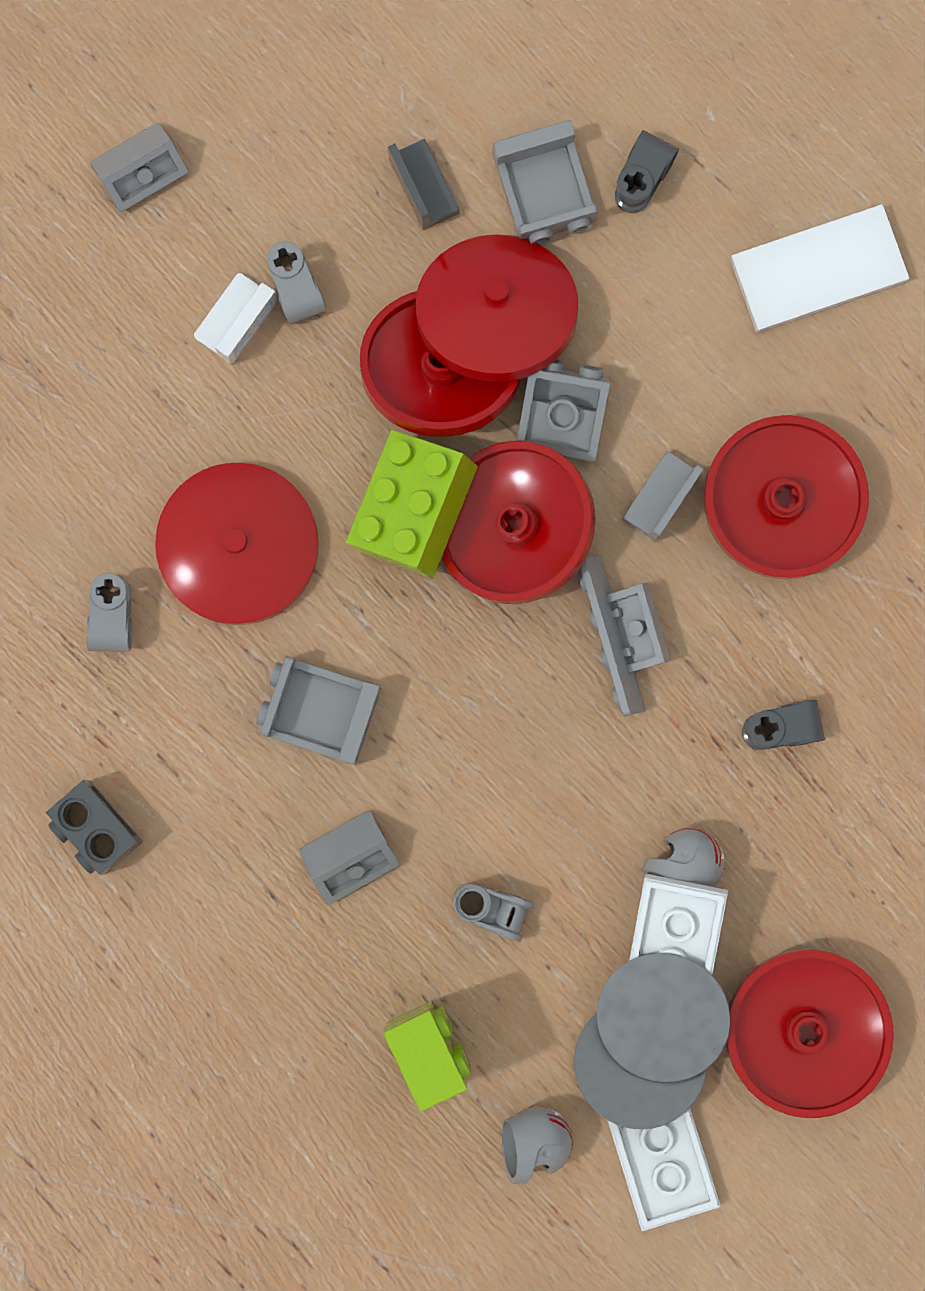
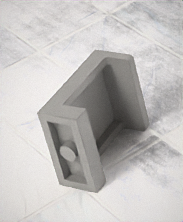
(544, 183)
(318, 710)

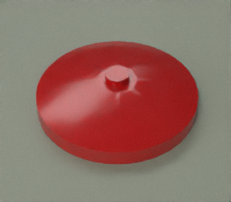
(496, 308)
(417, 388)
(786, 497)
(521, 524)
(236, 543)
(809, 1033)

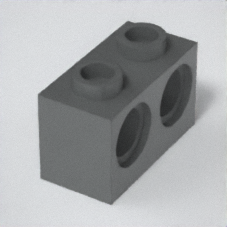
(101, 819)

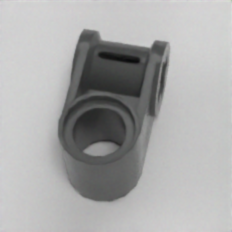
(646, 168)
(790, 725)

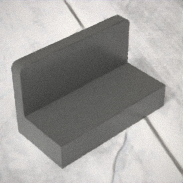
(423, 183)

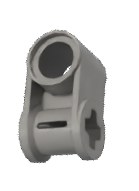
(296, 287)
(109, 623)
(494, 910)

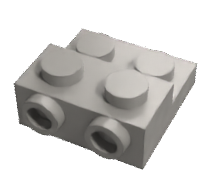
(565, 409)

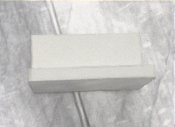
(236, 317)

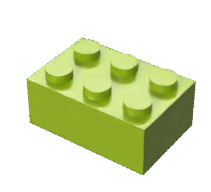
(412, 503)
(427, 1056)

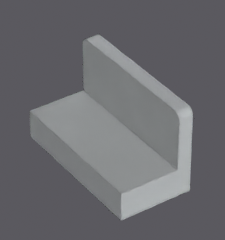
(139, 167)
(661, 495)
(348, 857)

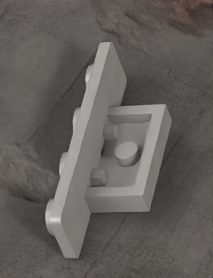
(627, 632)

